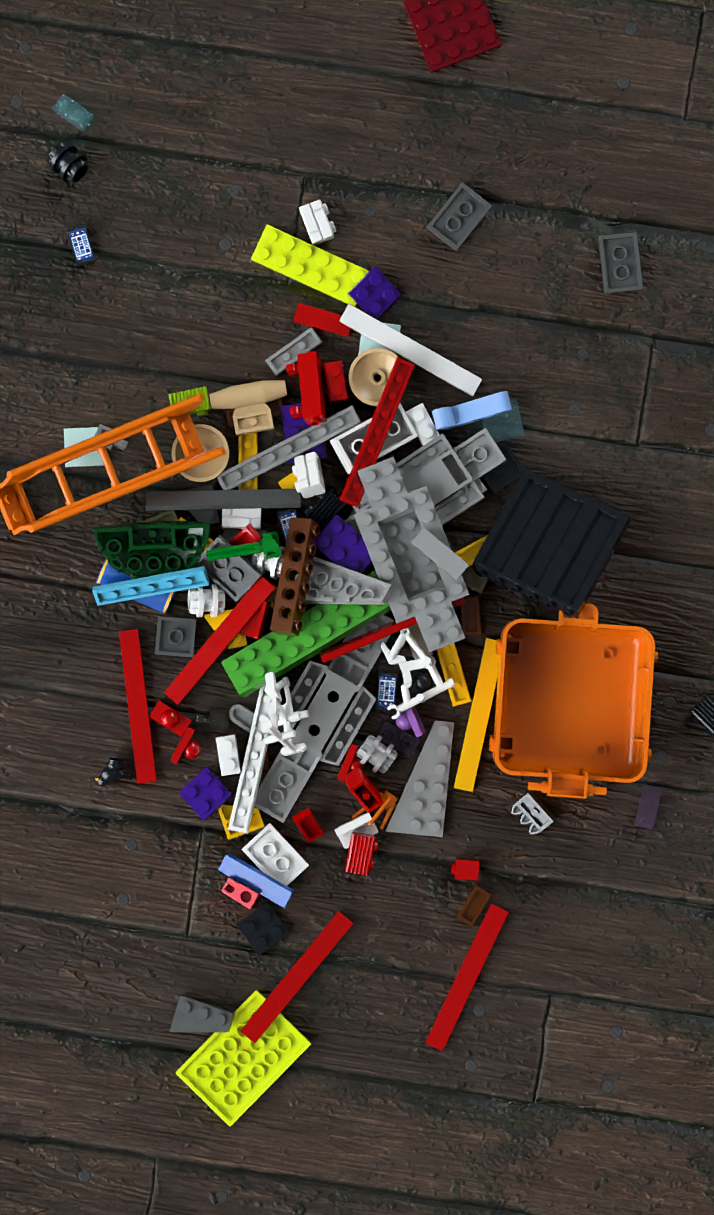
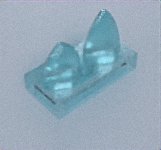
(73, 112)

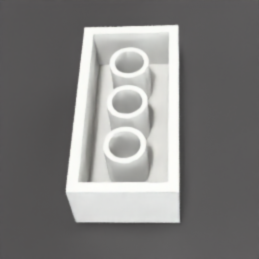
(349, 442)

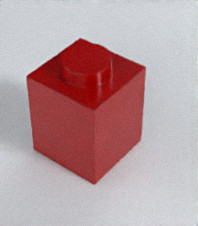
(465, 869)

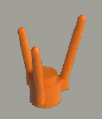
(388, 803)

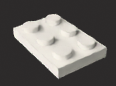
(275, 855)

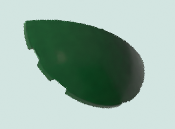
(152, 546)

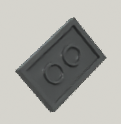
(459, 216)
(620, 263)
(231, 574)

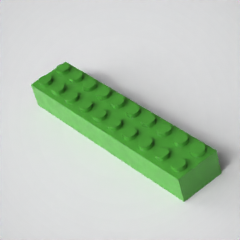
(278, 653)

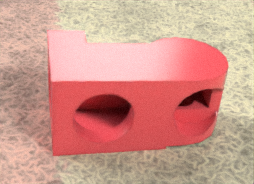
(240, 893)

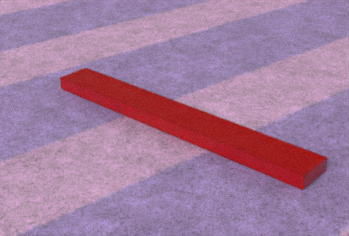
(377, 429)
(372, 636)
(220, 640)
(137, 706)
(296, 977)
(466, 977)

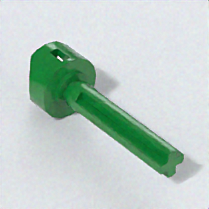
(268, 546)

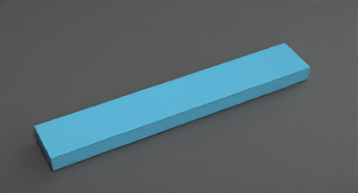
(151, 585)

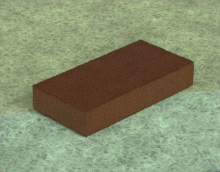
(471, 616)
(474, 905)

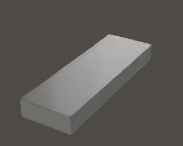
(288, 354)
(440, 553)

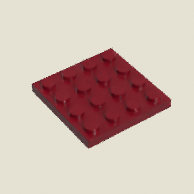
(451, 30)

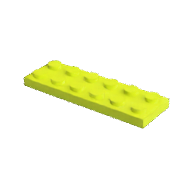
(307, 264)

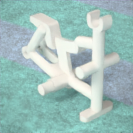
(426, 661)
(283, 716)

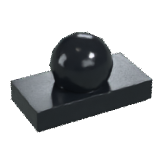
(421, 681)

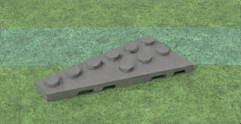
(340, 585)
(425, 794)

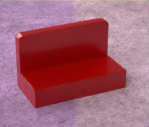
(257, 624)

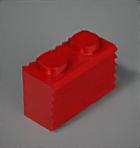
(336, 382)
(363, 790)
(360, 853)

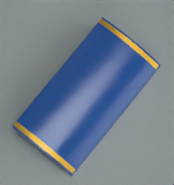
(158, 602)

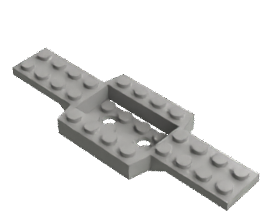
(345, 677)

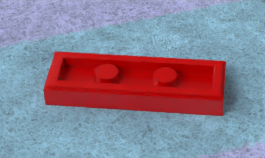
(320, 320)

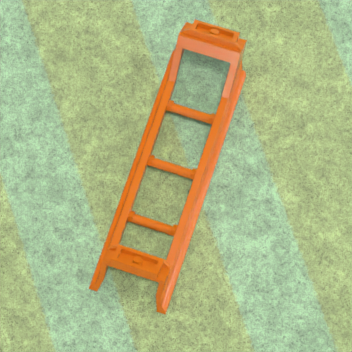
(15, 504)

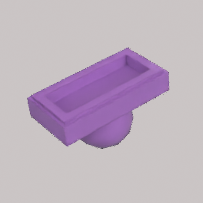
(411, 719)

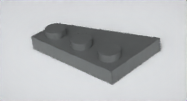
(198, 1016)

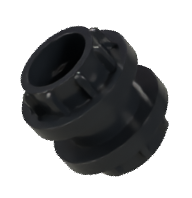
(68, 162)

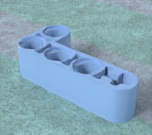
(472, 411)

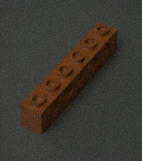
(290, 568)

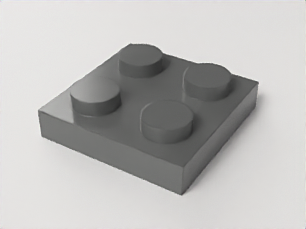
(175, 636)

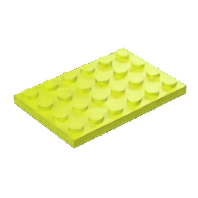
(234, 1071)

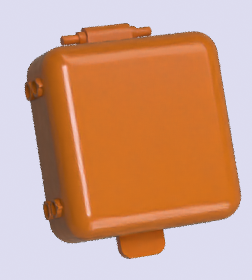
(573, 702)

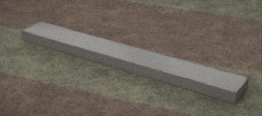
(288, 449)

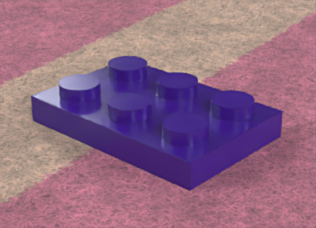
(295, 426)
(344, 545)

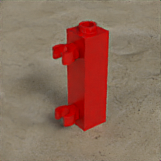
(311, 388)

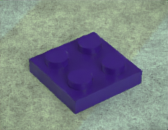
(374, 293)
(205, 793)

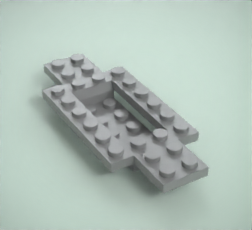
(445, 472)
(416, 581)

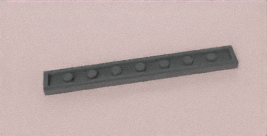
(223, 499)

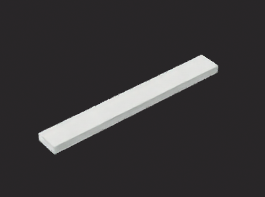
(410, 350)
(251, 767)

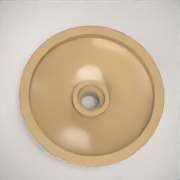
(364, 369)
(210, 439)

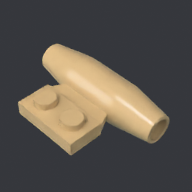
(250, 404)

